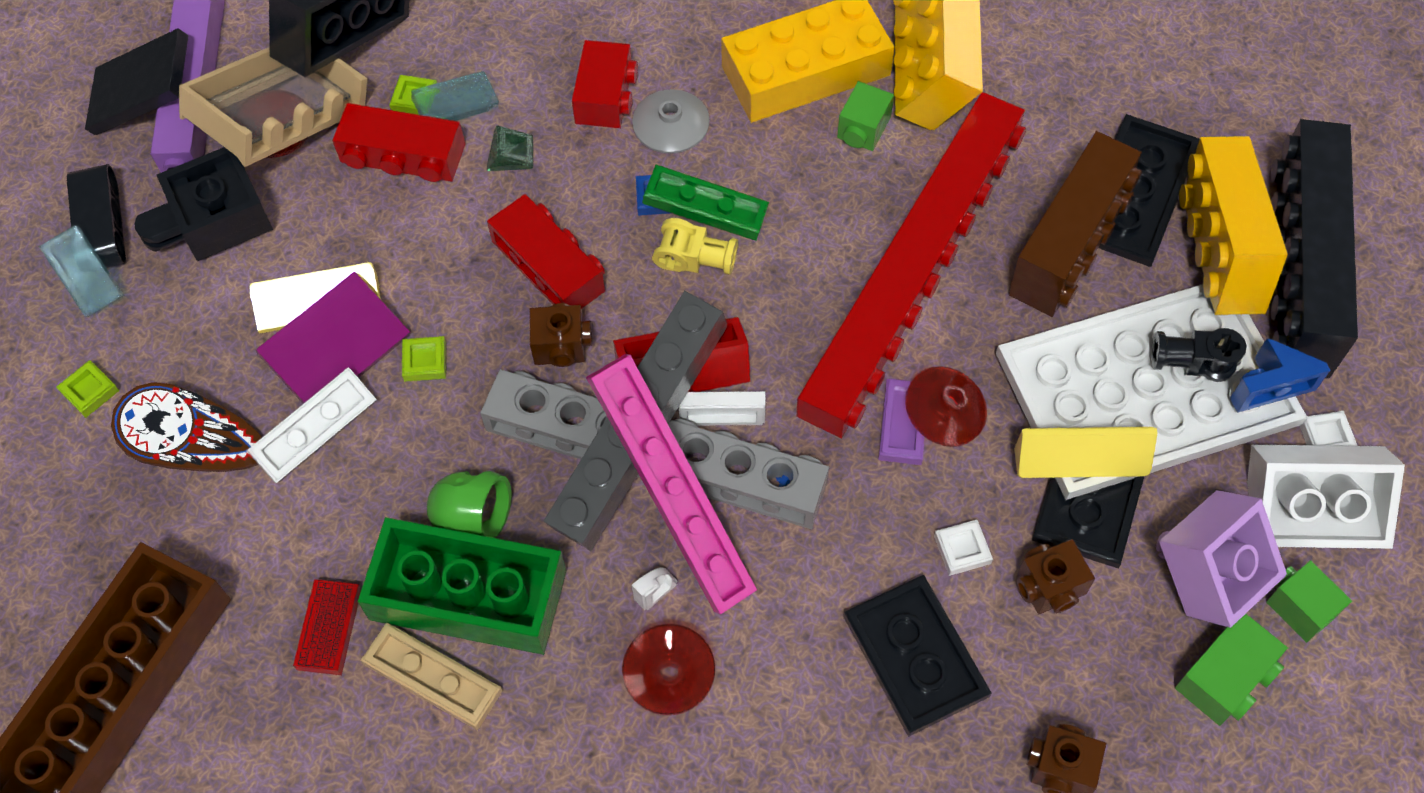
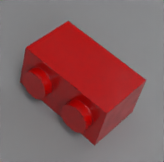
(603, 84)

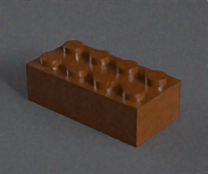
(1076, 225)

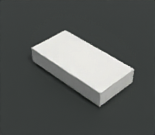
(723, 408)

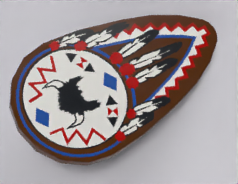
(181, 430)

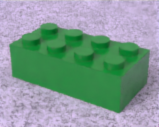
(463, 585)

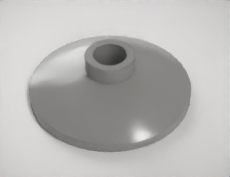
(670, 132)

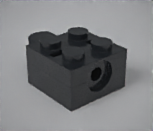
(207, 207)

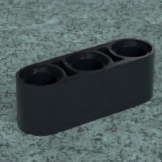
(97, 211)

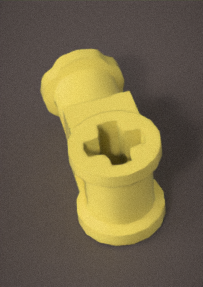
(692, 248)

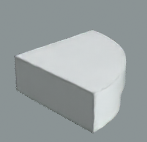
(653, 587)

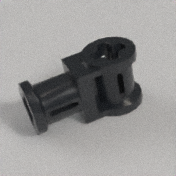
(1200, 353)

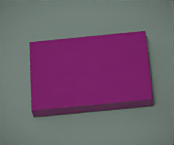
(334, 333)

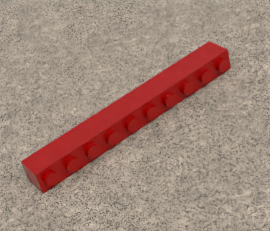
(911, 267)

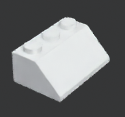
(1328, 494)

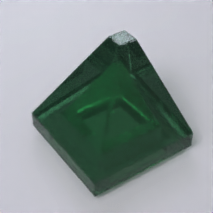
(510, 150)

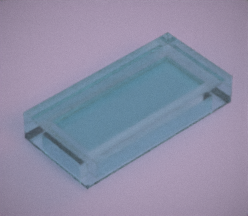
(456, 97)
(81, 270)

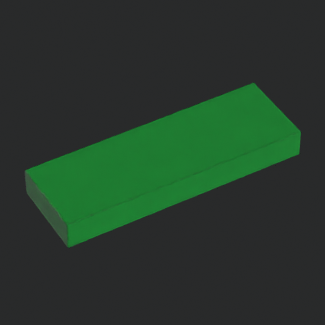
(705, 202)

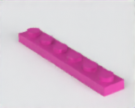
(671, 483)

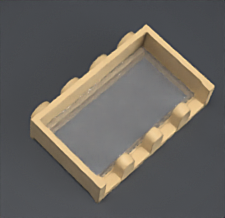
(265, 106)

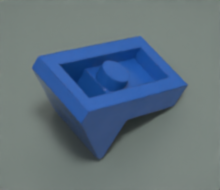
(1280, 376)

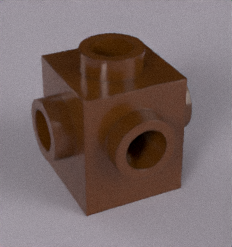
(559, 335)
(1054, 577)
(1066, 760)

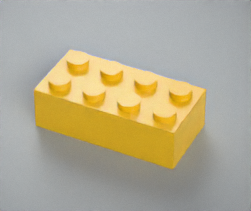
(806, 57)
(936, 59)
(1232, 226)

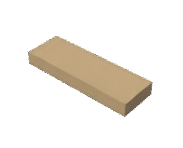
(432, 676)

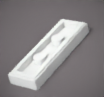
(311, 425)

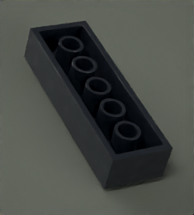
(1317, 226)

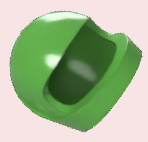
(459, 502)

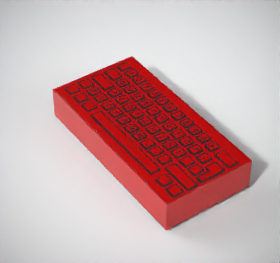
(327, 627)

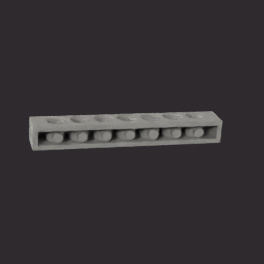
(796, 503)

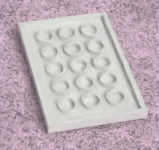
(1104, 377)

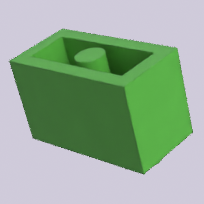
(1231, 670)

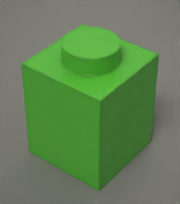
(865, 116)
(1307, 600)

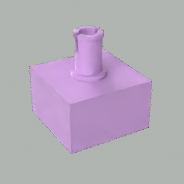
(1222, 557)

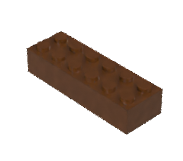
(110, 677)

